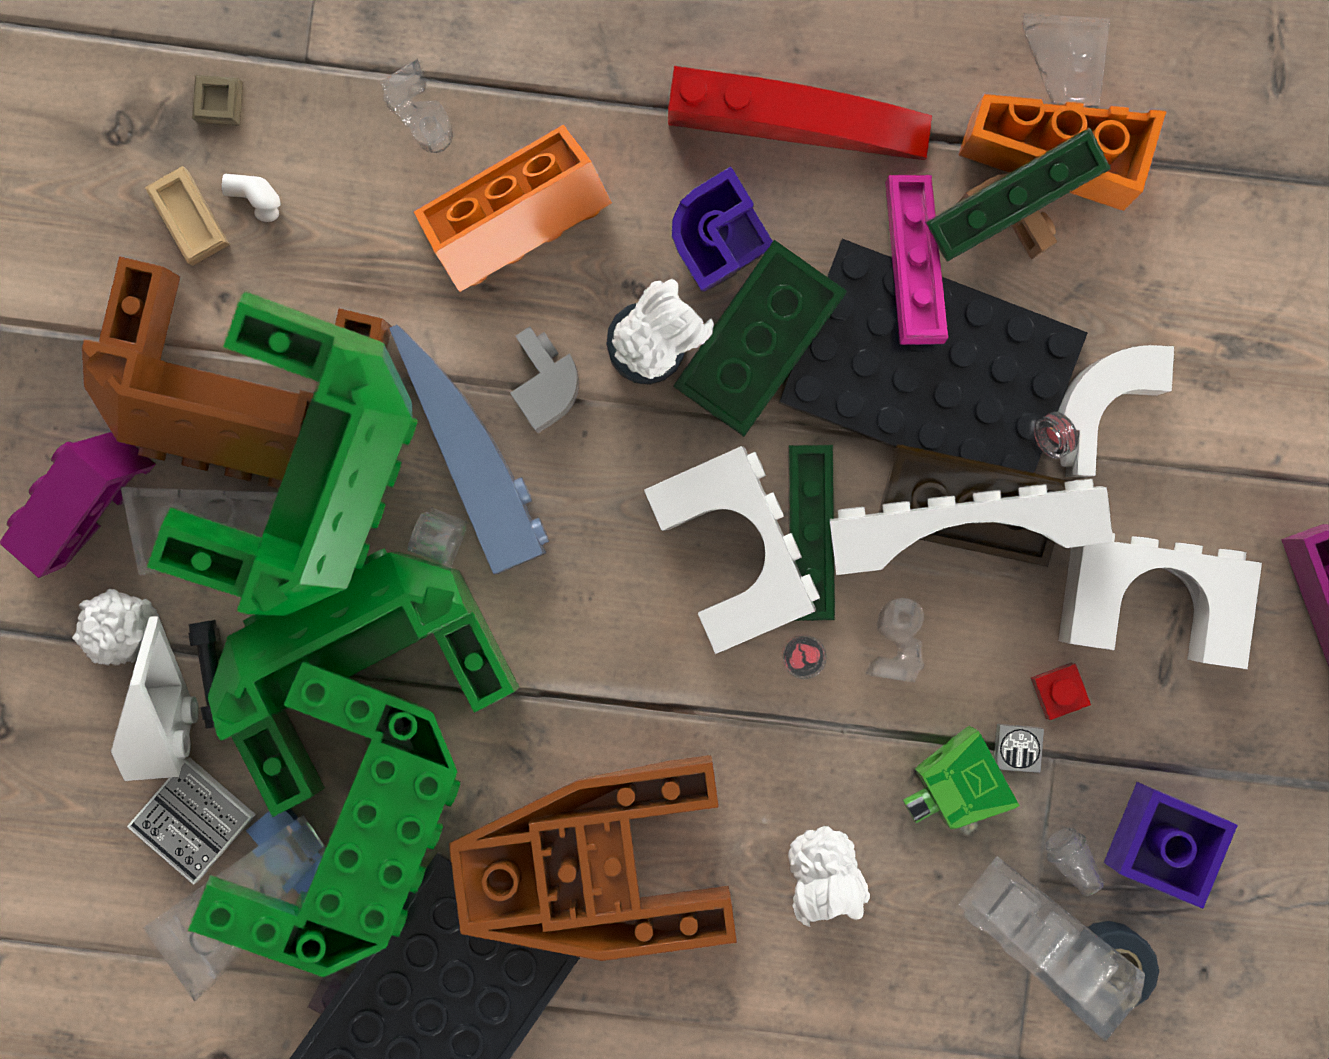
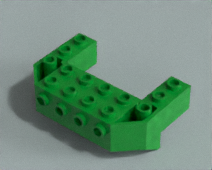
(332, 477)
(382, 611)
(374, 844)

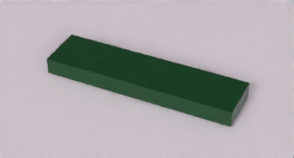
(1018, 194)
(809, 521)

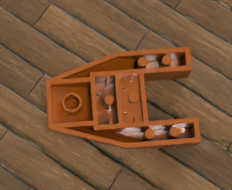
(567, 872)

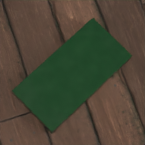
(759, 338)

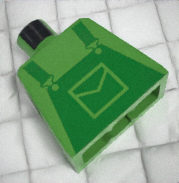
(961, 783)

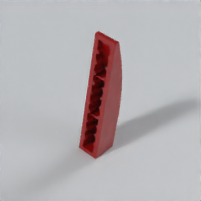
(795, 114)

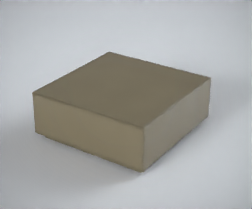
(217, 100)

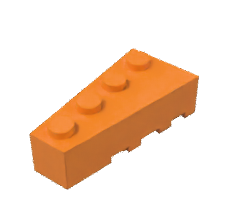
(1017, 129)

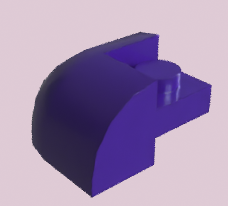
(718, 230)

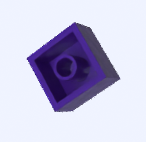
(1170, 845)

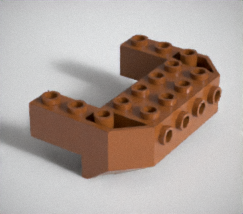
(185, 408)

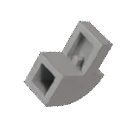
(553, 390)

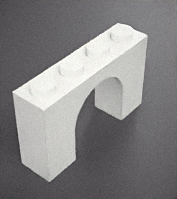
(734, 484)
(1220, 586)

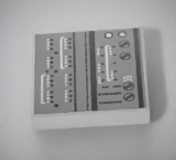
(191, 821)

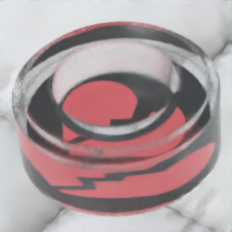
(1056, 435)
(804, 656)

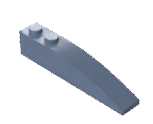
(477, 466)

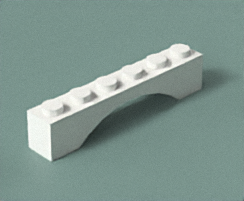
(1067, 517)

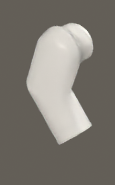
(258, 193)

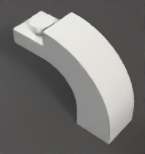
(1129, 371)

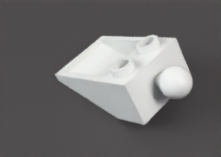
(156, 713)

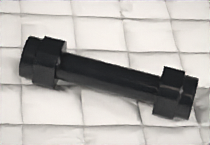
(204, 636)

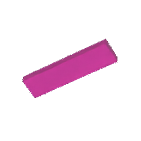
(915, 260)

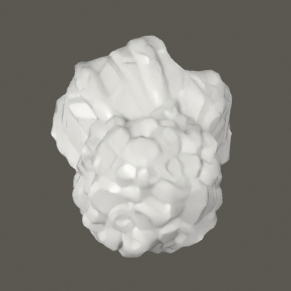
(658, 331)
(113, 627)
(826, 876)

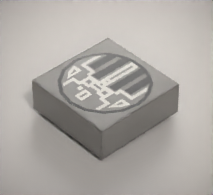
(1019, 748)

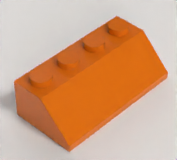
(512, 208)

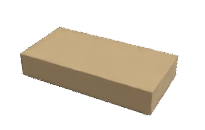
(187, 216)

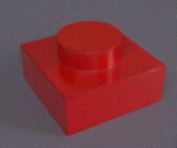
(1060, 691)

